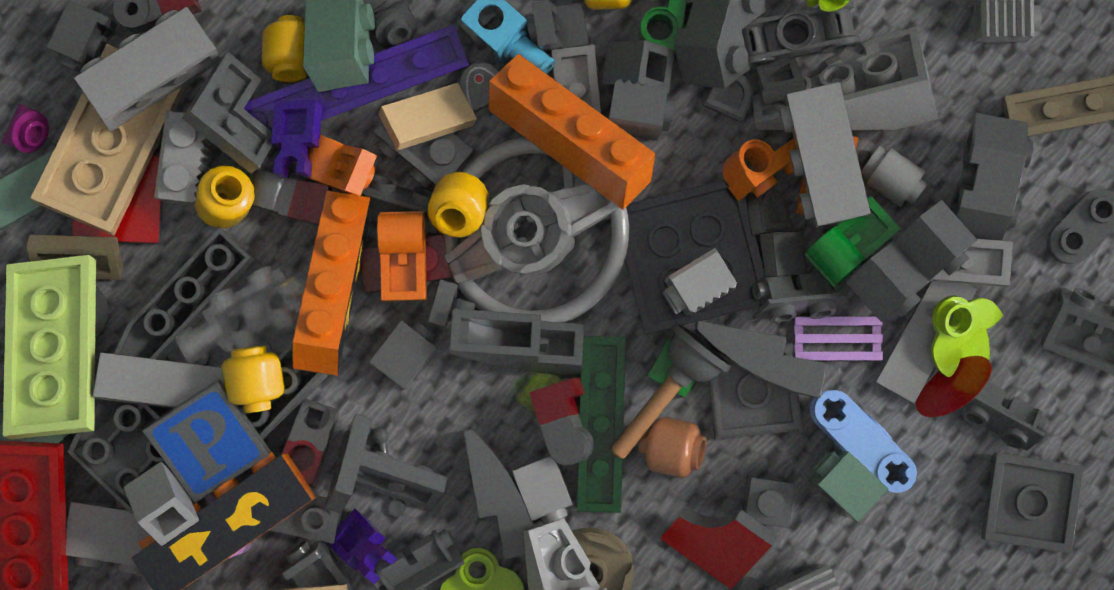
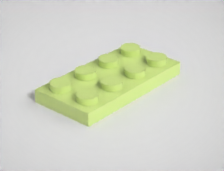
(49, 347)

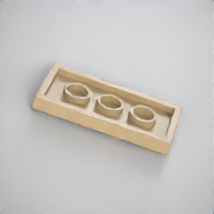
(99, 170)

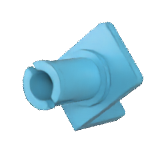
(510, 37)

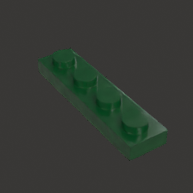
(604, 418)

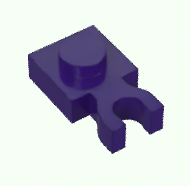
(294, 131)
(359, 545)

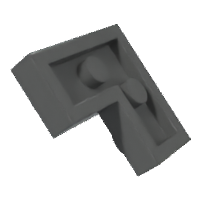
(221, 116)

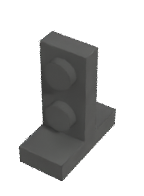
(379, 473)

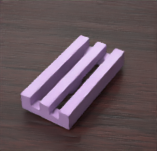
(875, 338)

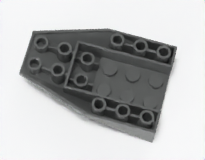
(117, 446)

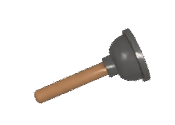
(690, 361)

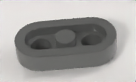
(1085, 225)

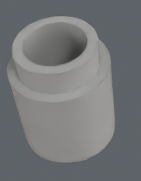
(894, 176)

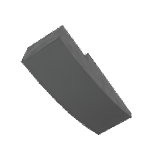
(517, 341)
(763, 358)
(497, 494)

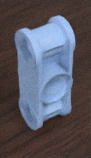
(864, 439)

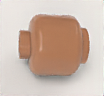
(673, 447)

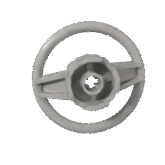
(558, 219)

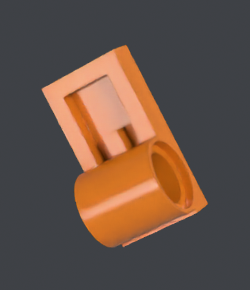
(765, 165)
(341, 166)
(402, 256)

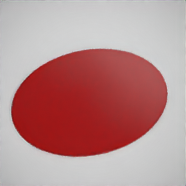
(948, 394)

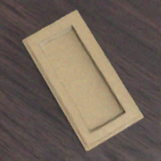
(427, 116)

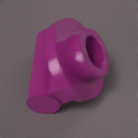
(26, 130)

